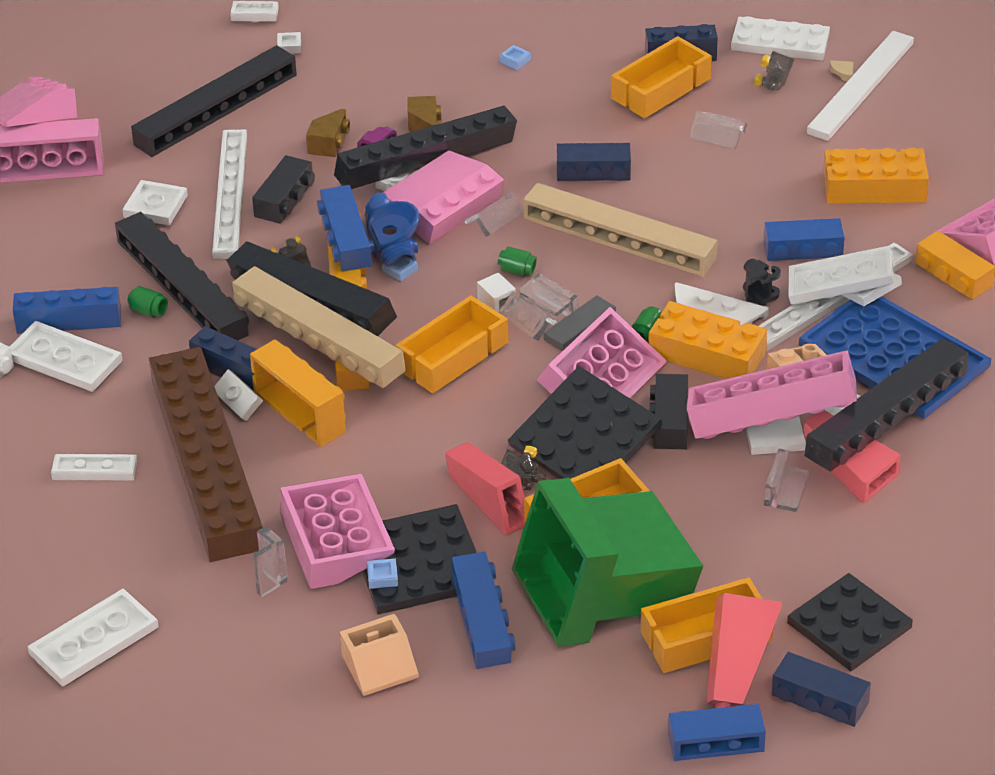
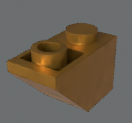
(423, 112)
(327, 133)

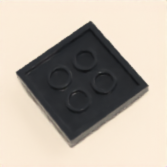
(849, 621)

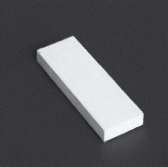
(94, 467)

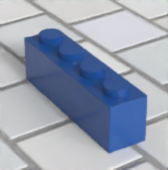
(344, 228)
(68, 309)
(481, 610)

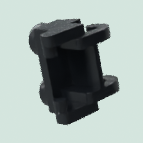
(758, 282)

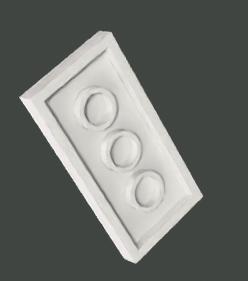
(783, 37)
(841, 275)
(64, 356)
(92, 637)

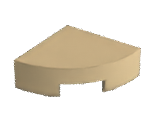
(842, 68)

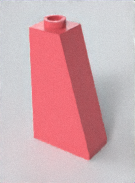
(866, 470)
(489, 486)
(738, 644)

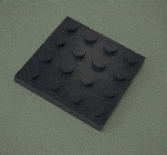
(584, 427)
(423, 557)

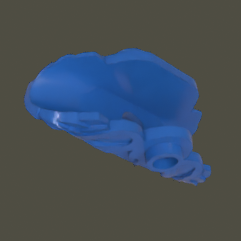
(384, 214)

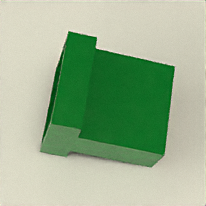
(599, 558)

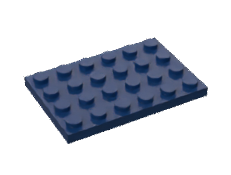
(883, 340)

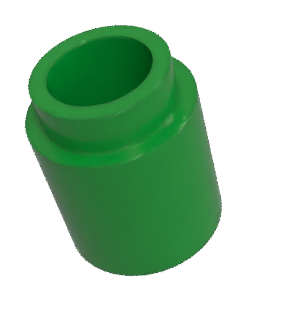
(517, 261)
(147, 302)
(646, 321)

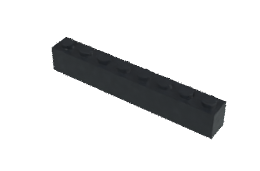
(213, 101)
(420, 147)
(181, 277)
(349, 300)
(886, 405)

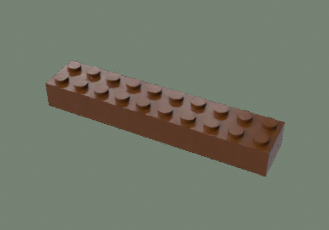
(206, 454)

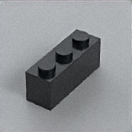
(283, 189)
(671, 406)

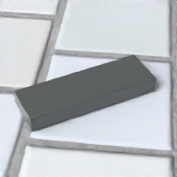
(573, 325)

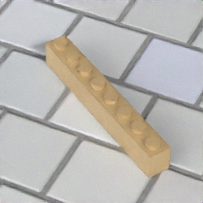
(620, 229)
(319, 327)

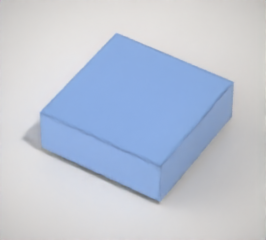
(515, 57)
(401, 268)
(382, 573)

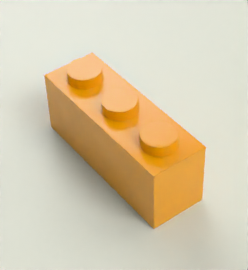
(955, 265)

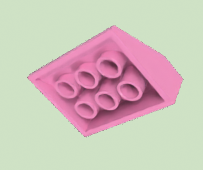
(37, 102)
(447, 193)
(975, 231)
(608, 351)
(334, 528)

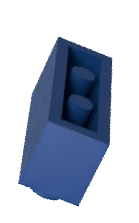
(803, 239)
(716, 732)

